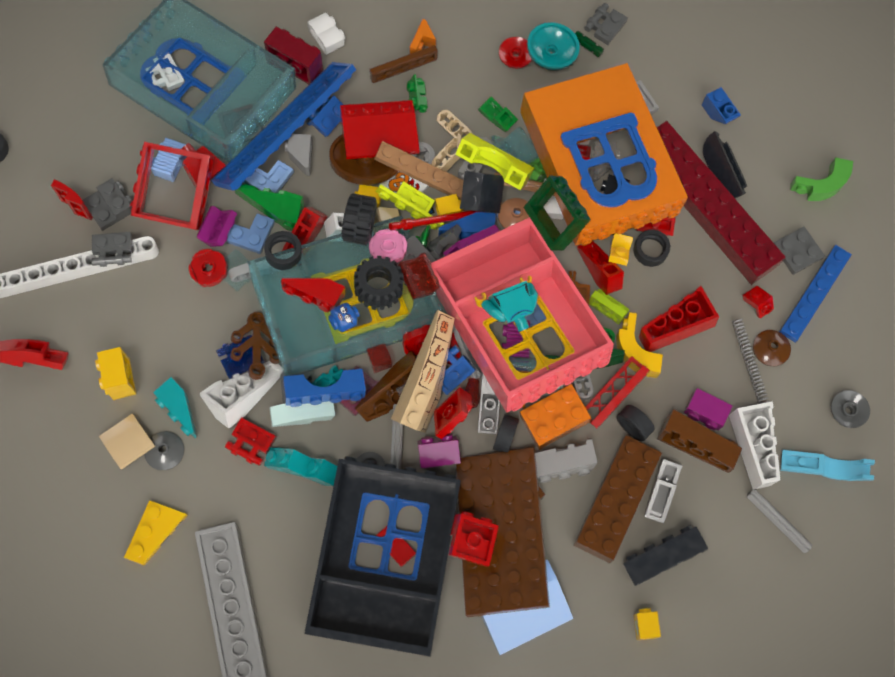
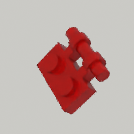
(254, 436)

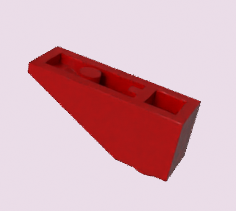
(307, 226)
(606, 274)

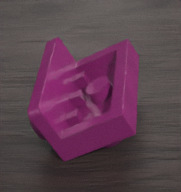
(216, 226)

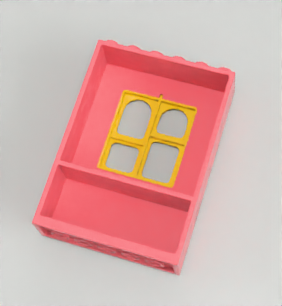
(497, 265)

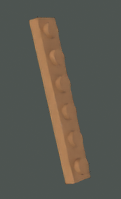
(419, 170)

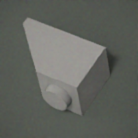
(300, 151)

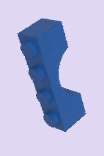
(300, 391)

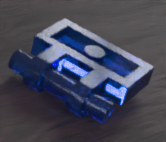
(233, 367)

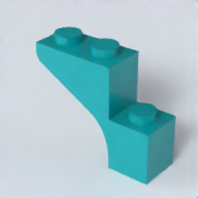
(298, 464)

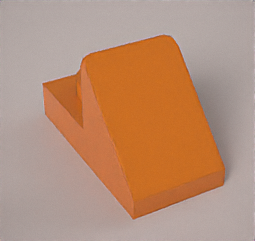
(422, 38)

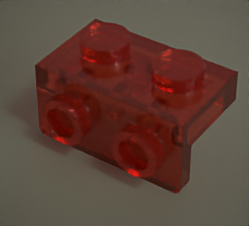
(419, 276)

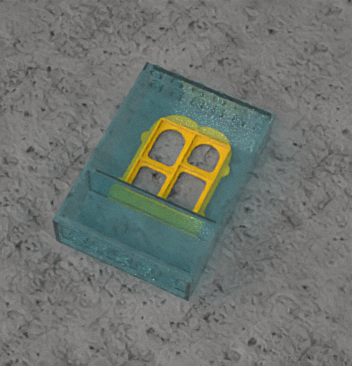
(303, 331)

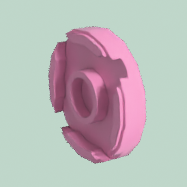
(388, 244)

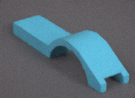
(822, 465)

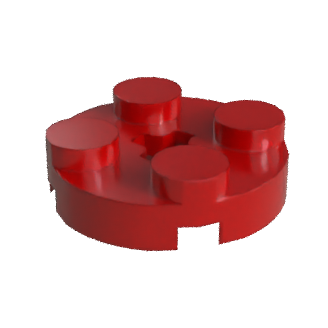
(199, 263)
(413, 339)

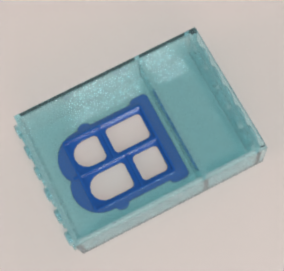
(249, 77)

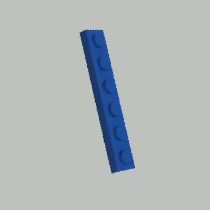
(815, 293)

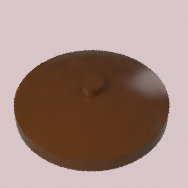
(358, 171)

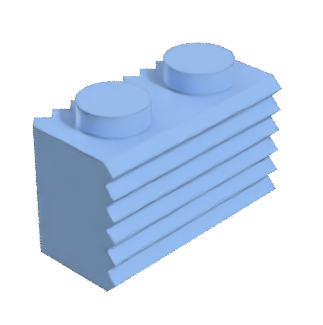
(168, 164)

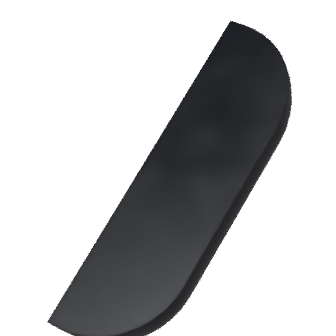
(724, 165)

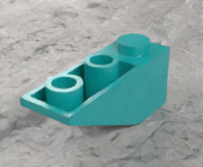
(176, 401)

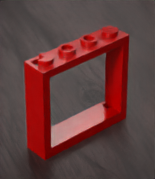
(140, 187)

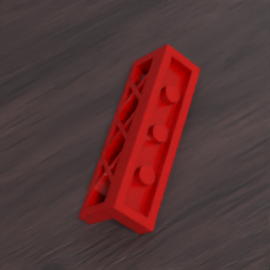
(622, 394)

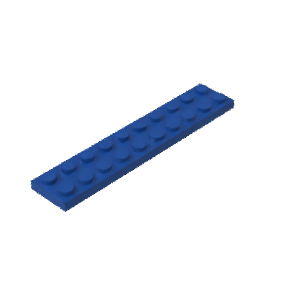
(283, 126)

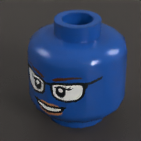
(343, 317)

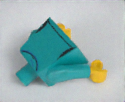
(511, 303)

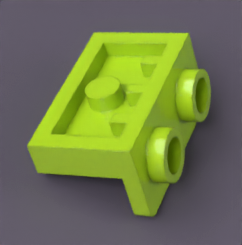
(608, 306)

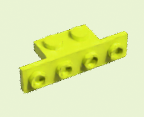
(410, 200)

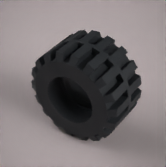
(359, 219)
(378, 268)

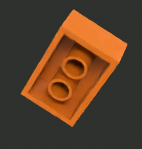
(555, 416)

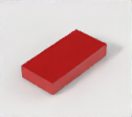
(400, 550)

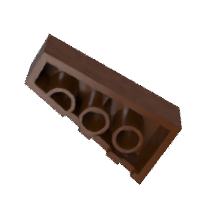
(699, 441)

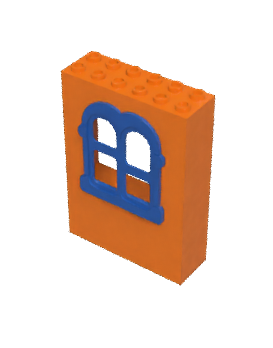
(591, 109)

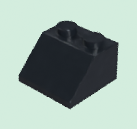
(482, 192)

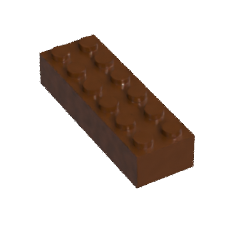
(617, 499)

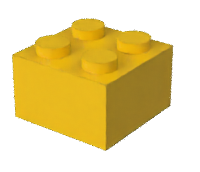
(115, 373)

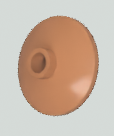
(507, 216)

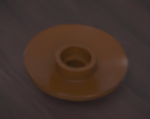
(765, 353)

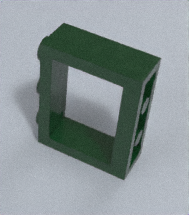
(543, 222)

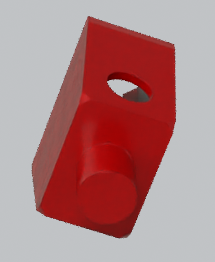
(192, 165)

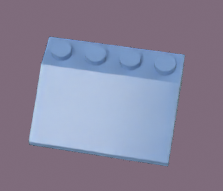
(516, 628)

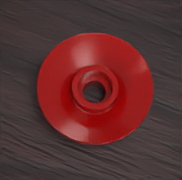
(511, 47)

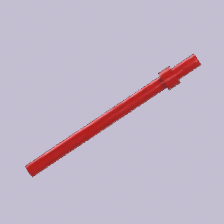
(408, 223)

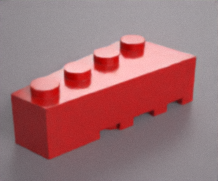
(681, 321)

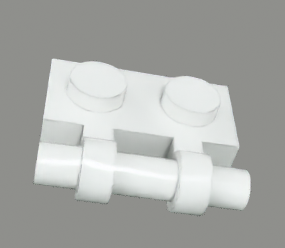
(168, 78)

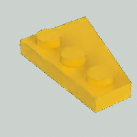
(152, 531)

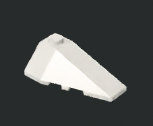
(239, 395)

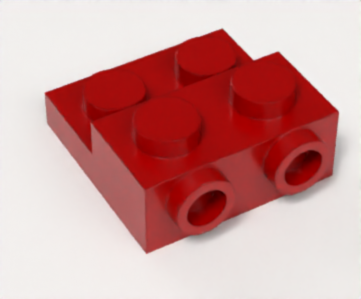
(452, 412)
(473, 539)

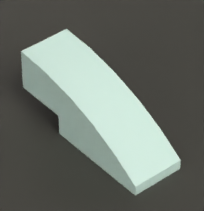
(305, 414)

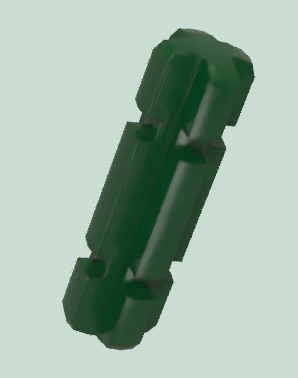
(589, 44)

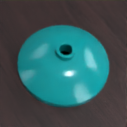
(555, 39)

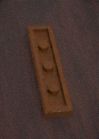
(403, 64)

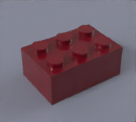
(296, 53)

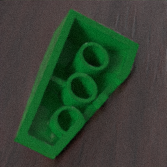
(280, 206)

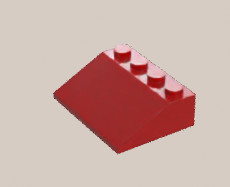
(371, 123)

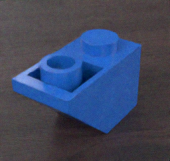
(720, 107)

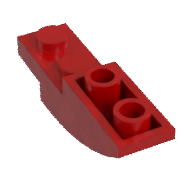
(37, 352)

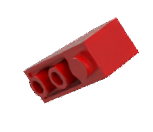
(319, 291)

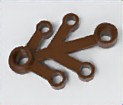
(256, 343)

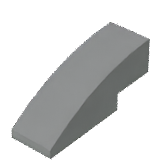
(663, 490)

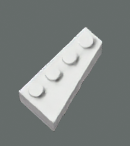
(755, 435)

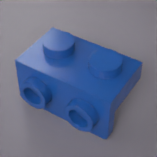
(326, 116)

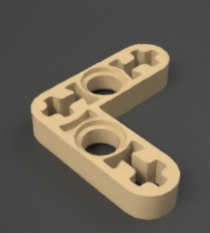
(447, 164)

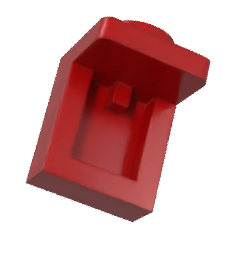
(759, 300)

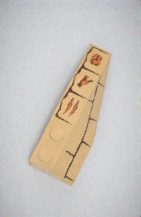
(426, 377)

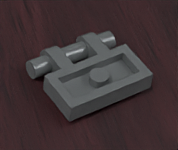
(611, 25)
(110, 244)

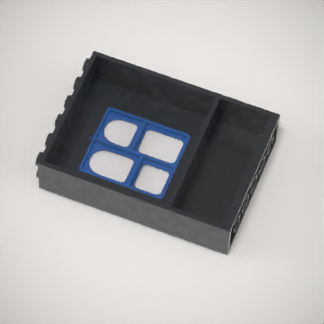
(376, 604)

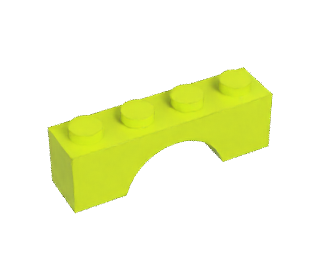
(479, 151)

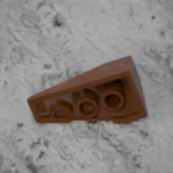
(384, 393)

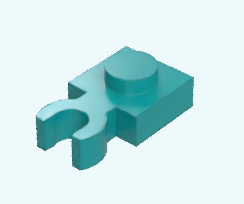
(329, 379)

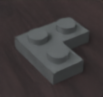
(438, 244)

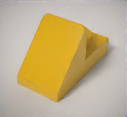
(620, 249)

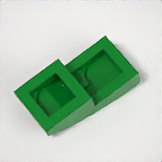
(497, 115)

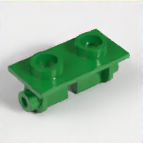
(416, 87)

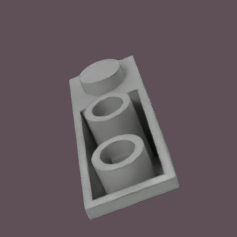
(488, 409)

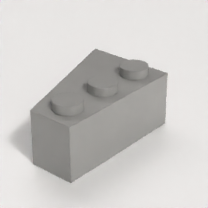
(565, 462)

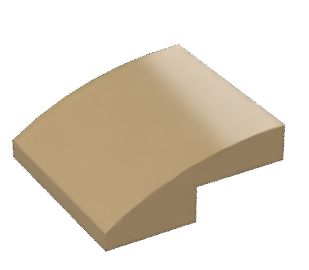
(126, 441)

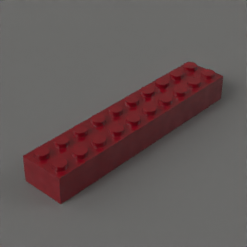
(720, 212)

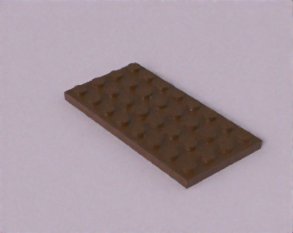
(507, 492)

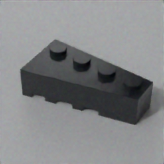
(666, 555)

